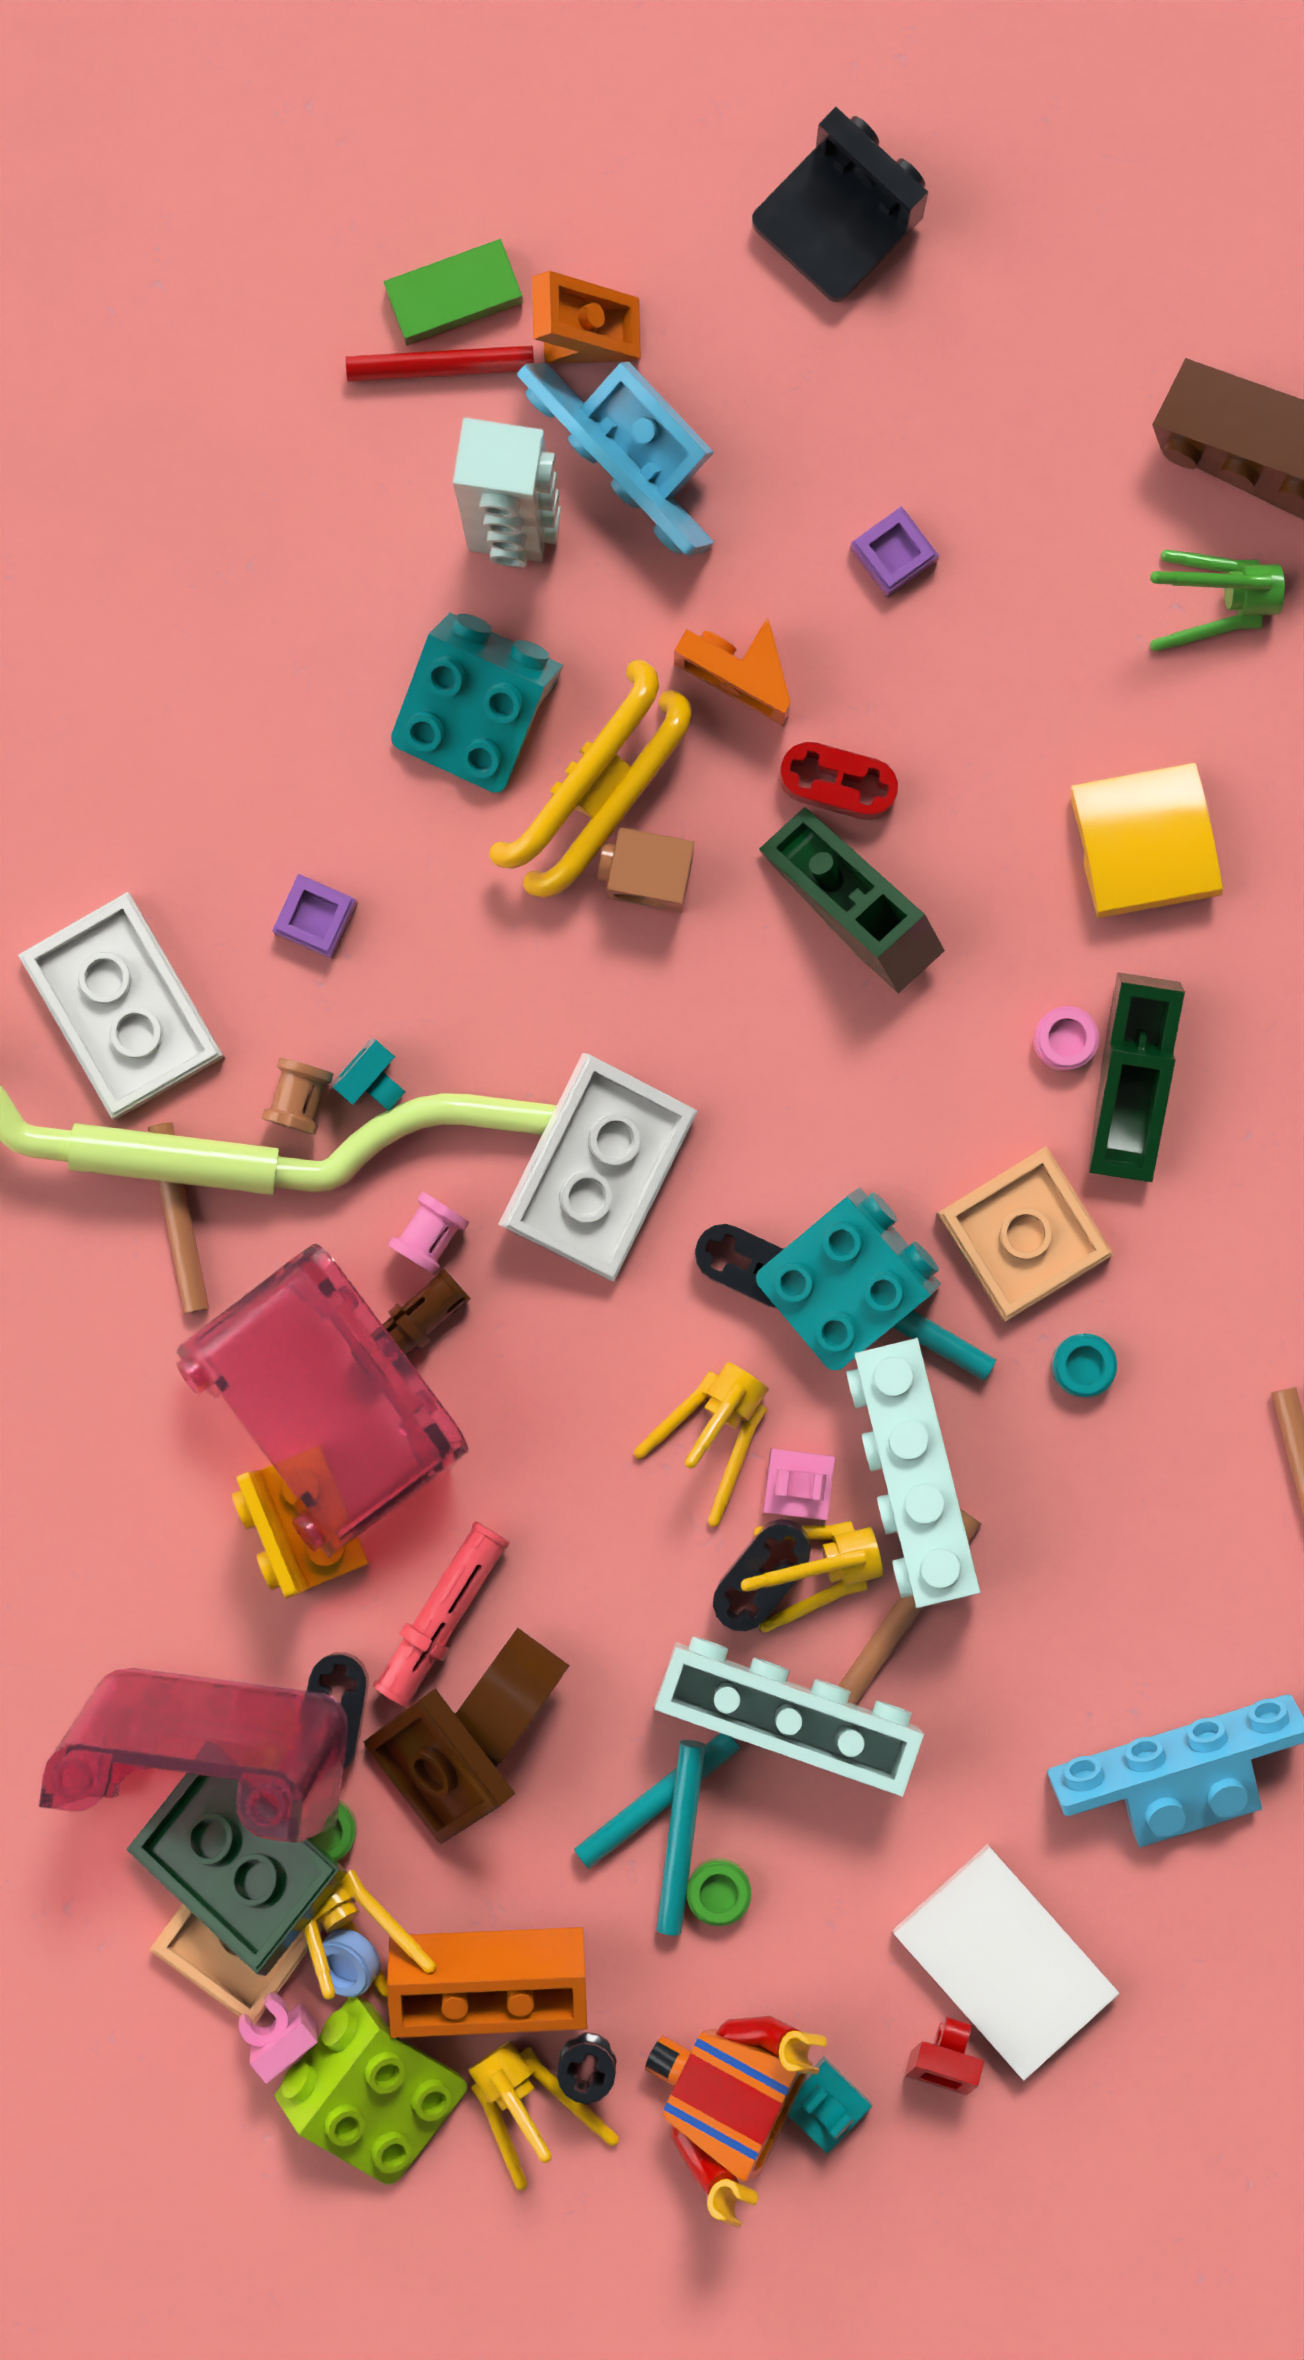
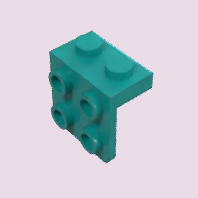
(473, 700)
(848, 1278)

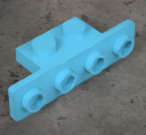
(634, 440)
(1185, 1774)

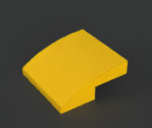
(1146, 840)

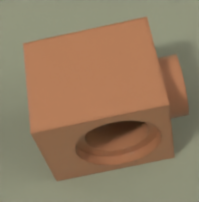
(647, 869)

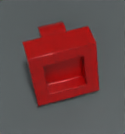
(945, 2061)

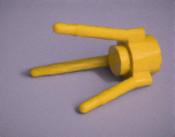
(733, 1398)
(849, 1558)
(338, 1913)
(503, 2081)

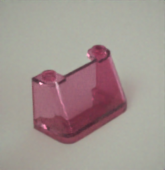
(324, 1398)
(271, 1738)

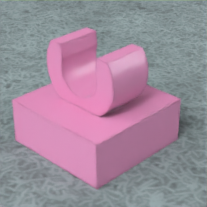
(799, 1484)
(281, 2042)

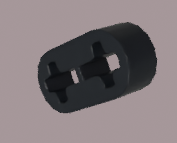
(733, 1276)
(750, 1565)
(352, 1700)

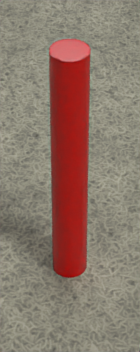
(438, 363)

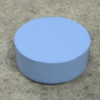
(352, 1962)

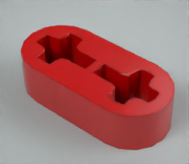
(841, 765)

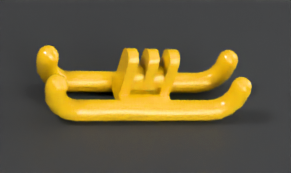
(599, 785)

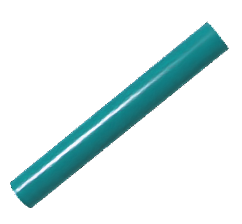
(946, 1344)
(649, 1805)
(680, 1837)

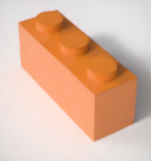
(489, 1983)

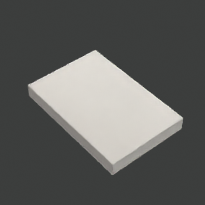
(121, 1006)
(598, 1167)
(1005, 1962)

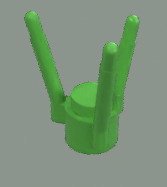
(1247, 588)

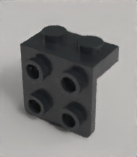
(842, 207)

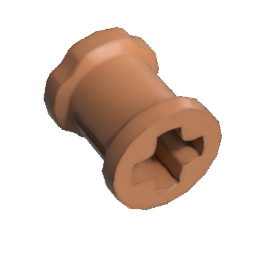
(297, 1096)

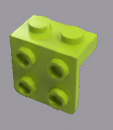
(368, 2093)

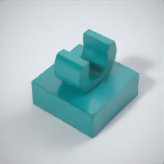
(367, 1075)
(828, 2105)

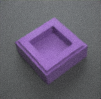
(894, 551)
(314, 916)

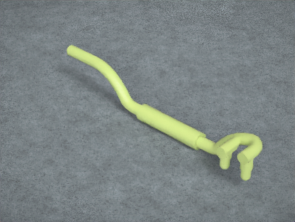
(252, 1166)

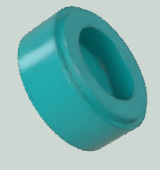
(1084, 1365)

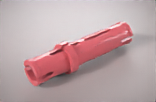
(440, 1615)

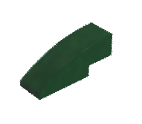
(1135, 1076)

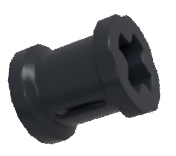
(598, 2084)

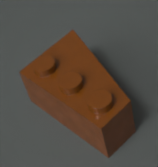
(1236, 433)

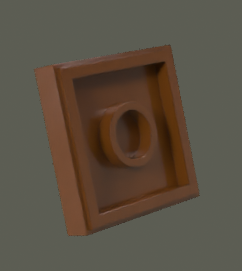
(438, 1767)

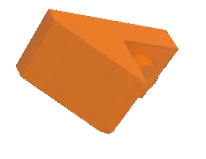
(584, 321)
(752, 681)

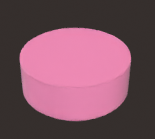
(1066, 1038)

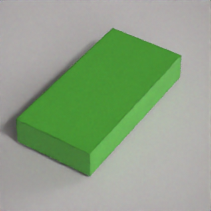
(453, 291)

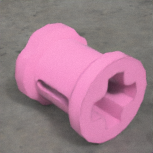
(428, 1233)

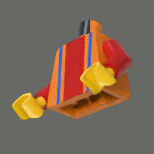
(732, 2101)

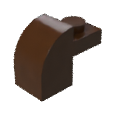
(510, 1694)

